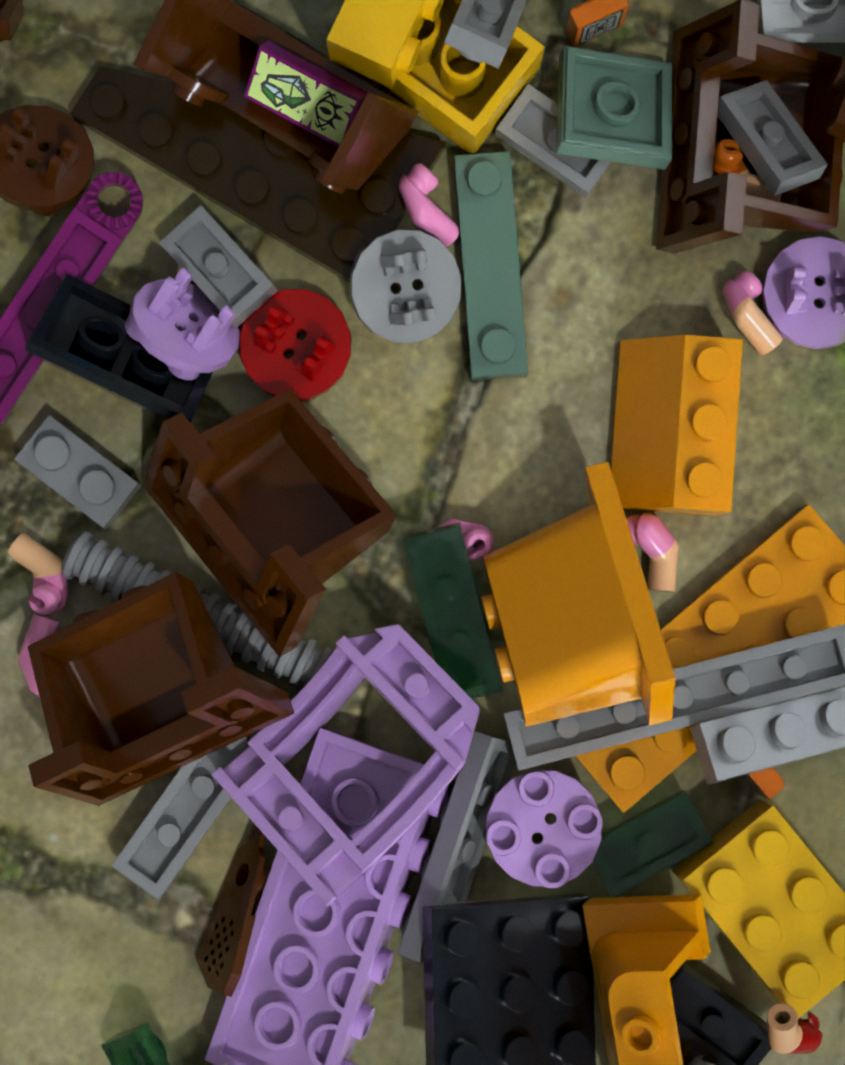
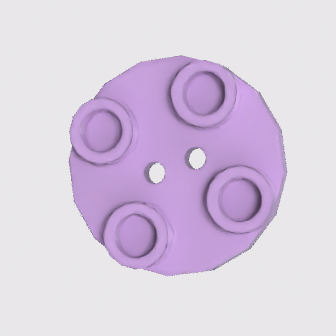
(791, 292)
(182, 326)
(566, 844)

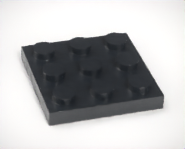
(509, 983)

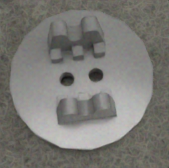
(401, 259)

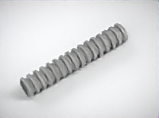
(116, 573)

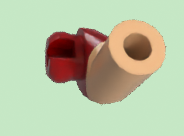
(790, 1034)

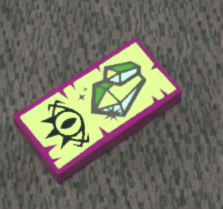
(303, 93)

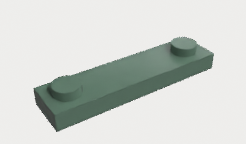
(490, 266)

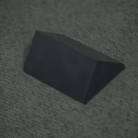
(88, 339)

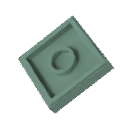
(614, 108)

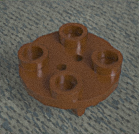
(59, 173)

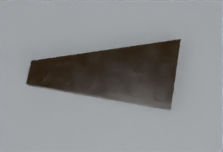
(249, 168)

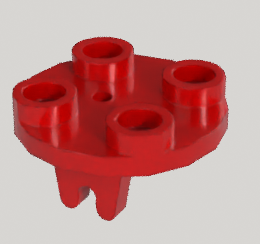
(318, 359)

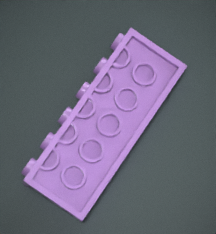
(318, 963)

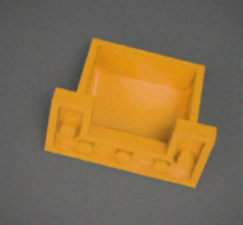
(578, 615)
(634, 953)

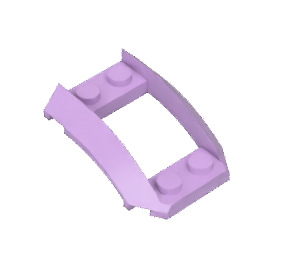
(291, 817)

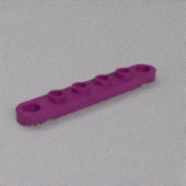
(79, 249)

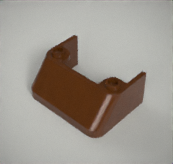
(211, 55)

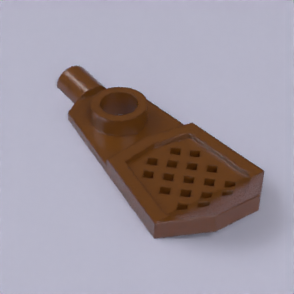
(232, 921)

